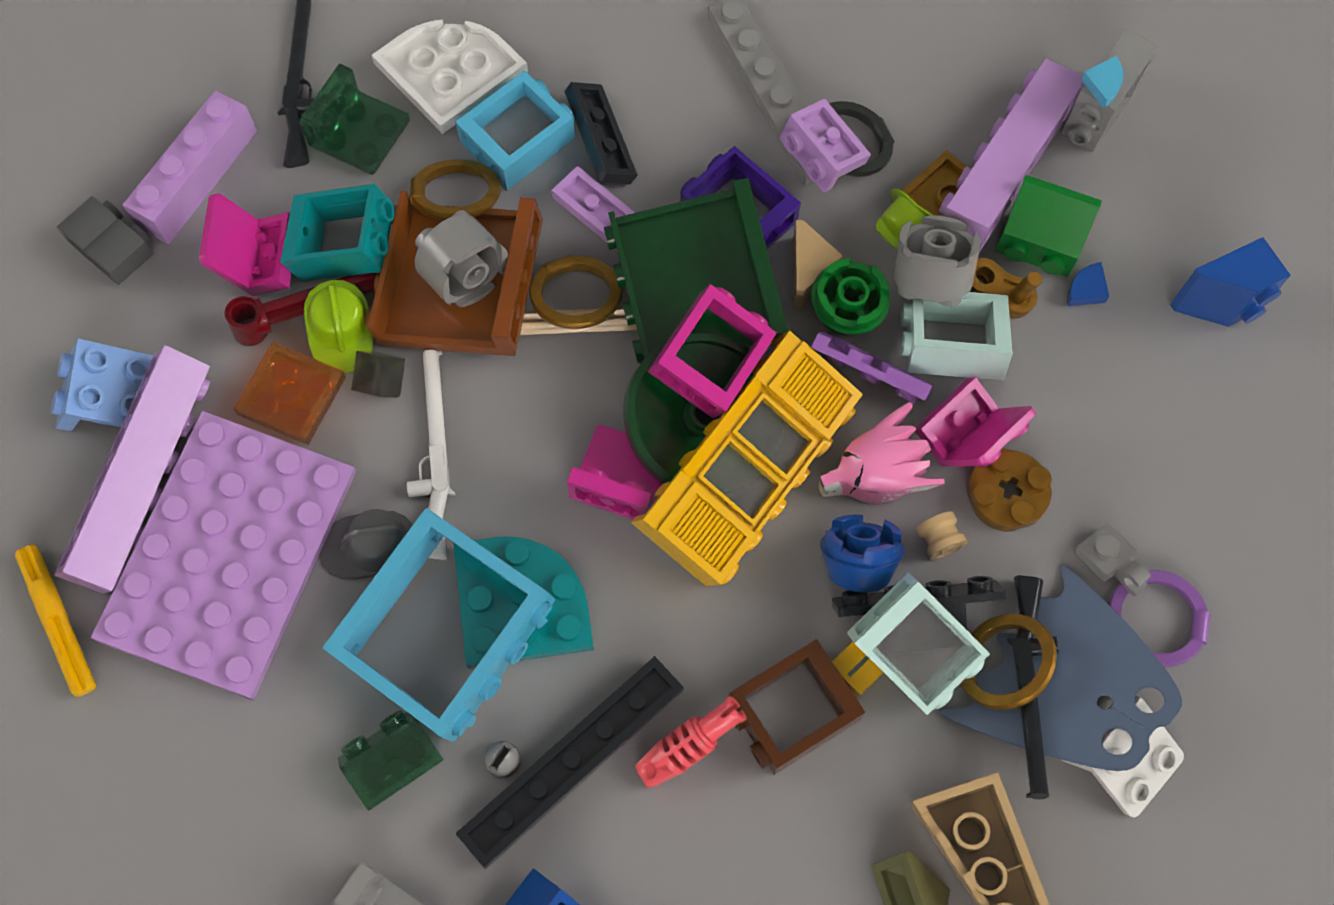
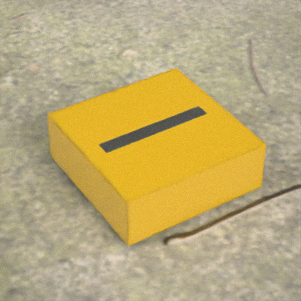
(857, 669)

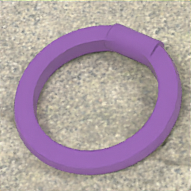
(1200, 618)

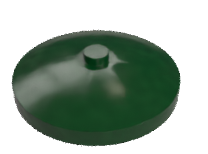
(661, 421)

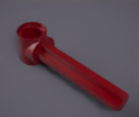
(276, 310)

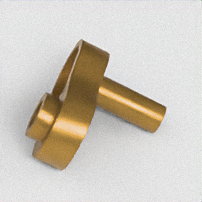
(1020, 291)

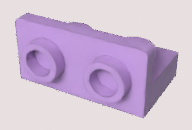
(823, 144)

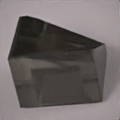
(378, 374)

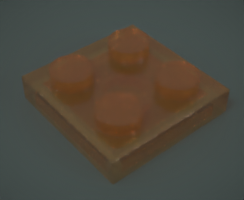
(290, 393)

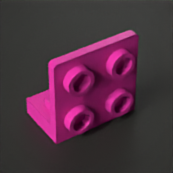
(613, 476)

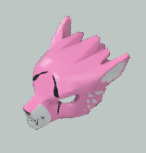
(881, 464)

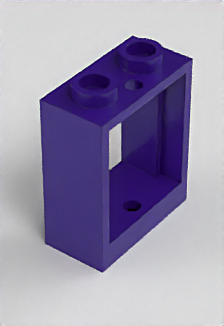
(734, 164)

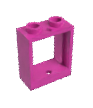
(691, 383)

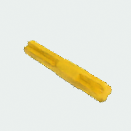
(55, 620)

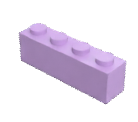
(191, 167)

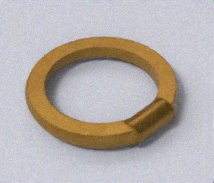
(429, 173)
(564, 265)
(1039, 682)

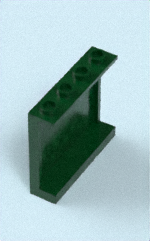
(683, 249)

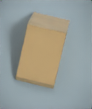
(810, 258)

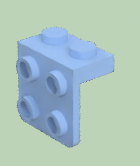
(97, 384)

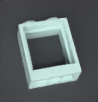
(959, 358)

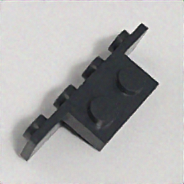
(950, 596)

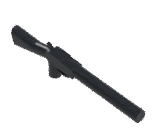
(293, 103)
(1025, 647)

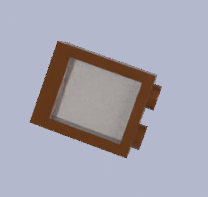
(795, 707)

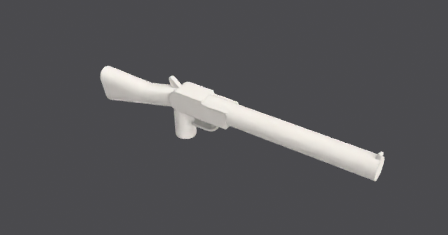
(439, 483)

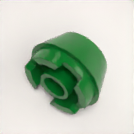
(850, 297)

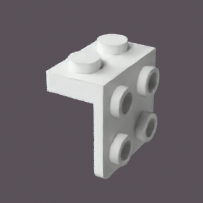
(1137, 786)

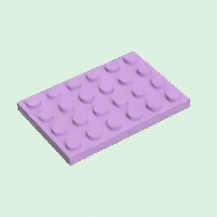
(225, 555)

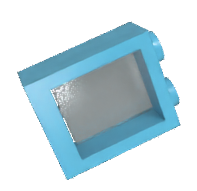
(516, 129)

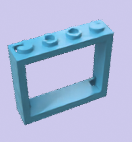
(386, 590)

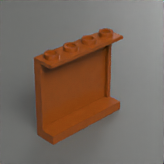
(416, 317)

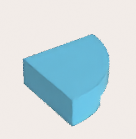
(1104, 80)

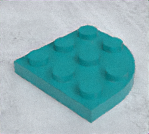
(491, 601)

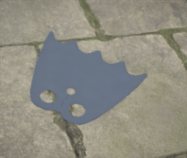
(1094, 660)

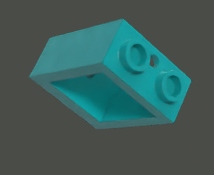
(307, 226)

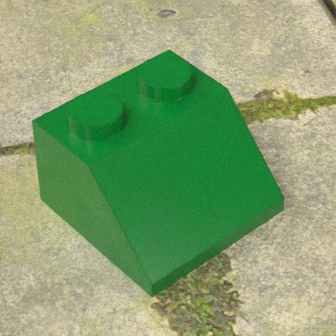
(1047, 226)

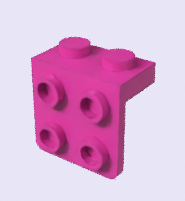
(244, 247)
(971, 427)

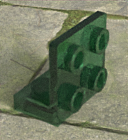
(352, 123)

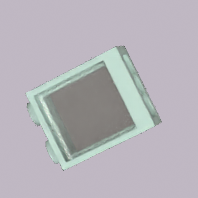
(918, 644)

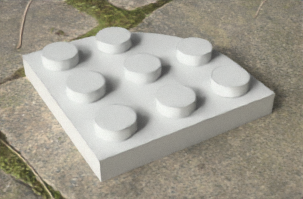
(448, 68)

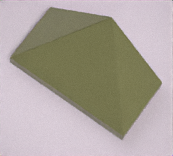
(908, 882)

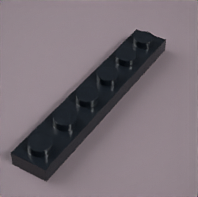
(569, 762)

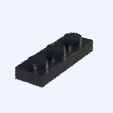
(600, 133)

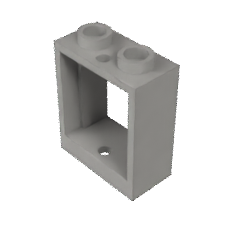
(1088, 119)

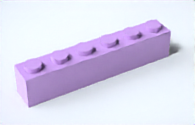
(1014, 149)
(134, 470)

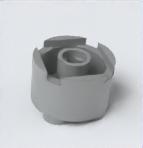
(459, 259)
(936, 260)

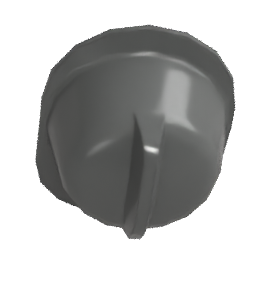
(363, 543)

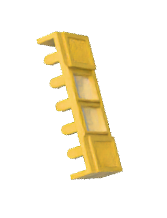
(749, 461)

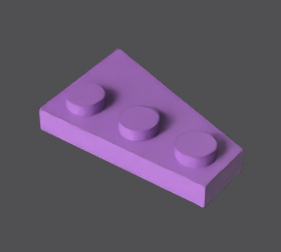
(872, 367)

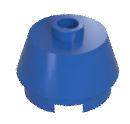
(861, 553)

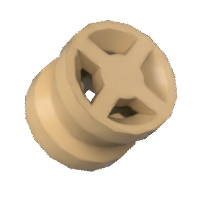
(941, 535)

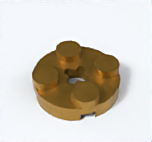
(1019, 511)

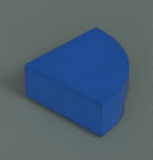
(1088, 286)

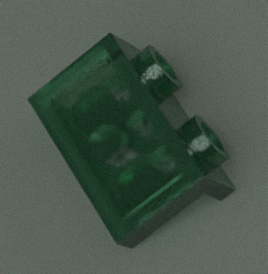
(388, 758)

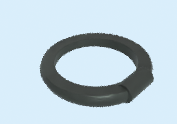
(879, 130)

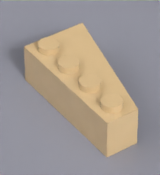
(982, 842)

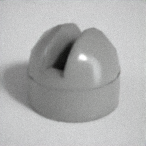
(508, 765)

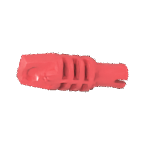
(688, 744)

